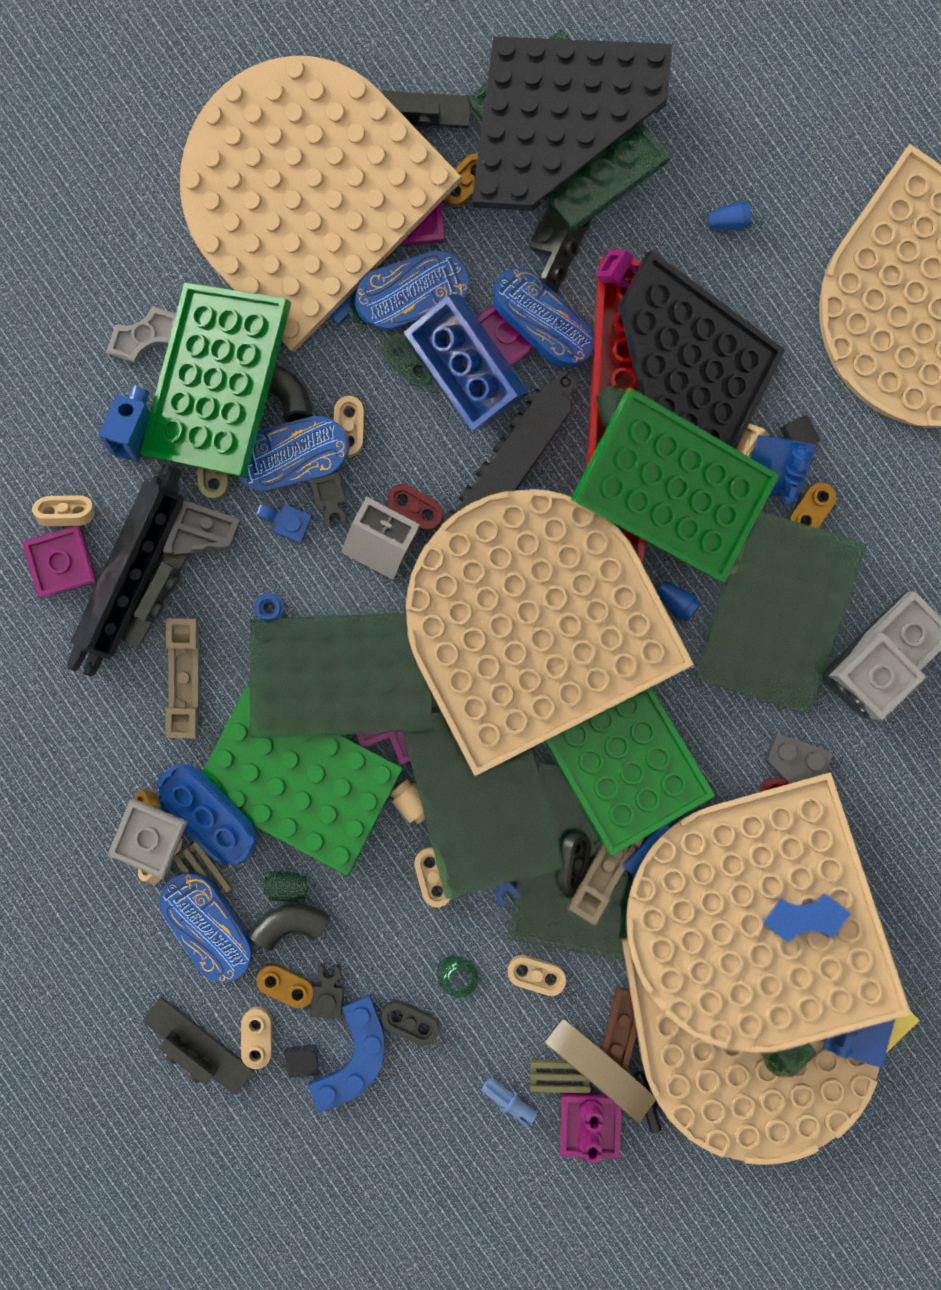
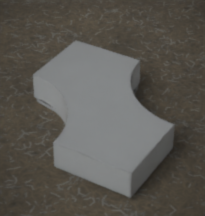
(133, 340)

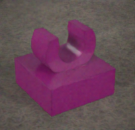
(615, 266)

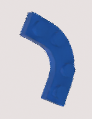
(363, 1066)

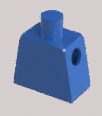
(126, 424)

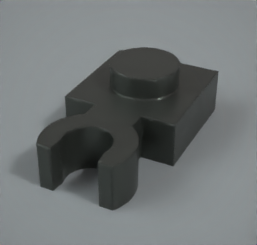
(328, 493)
(327, 997)

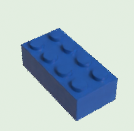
(466, 362)

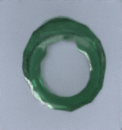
(446, 966)

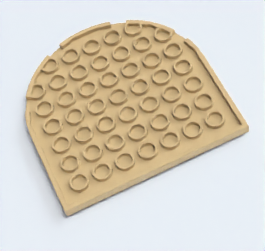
(305, 184)
(886, 296)
(533, 622)
(702, 933)
(731, 1098)

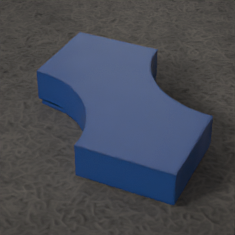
(820, 916)

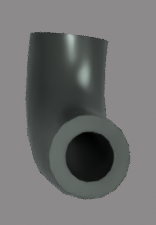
(291, 394)
(288, 919)

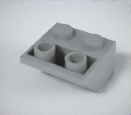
(380, 538)

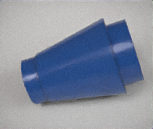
(730, 217)
(678, 601)

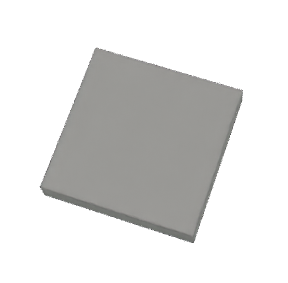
(147, 838)

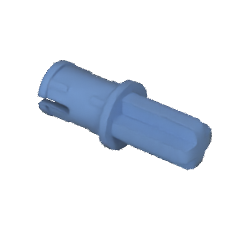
(509, 1102)

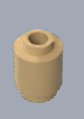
(407, 801)

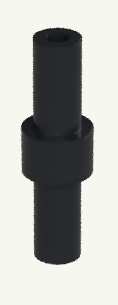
(651, 1115)

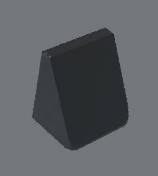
(800, 430)
(302, 1061)

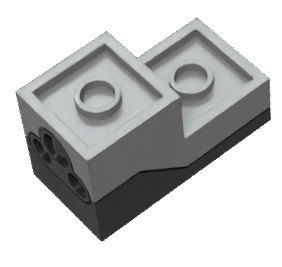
(887, 658)

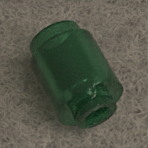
(609, 402)
(285, 886)

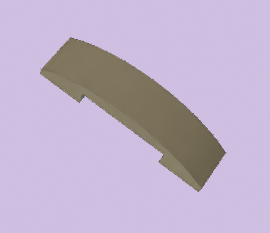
(183, 678)
(599, 883)
(600, 1070)

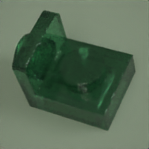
(788, 1061)

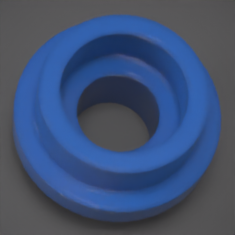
(262, 600)

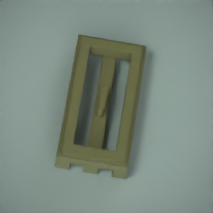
(199, 869)
(556, 1087)

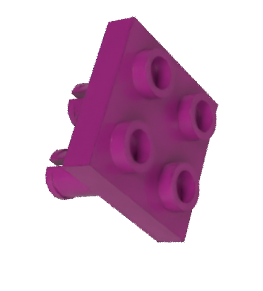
(589, 1127)

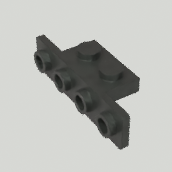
(431, 109)
(558, 242)
(151, 603)
(195, 1048)

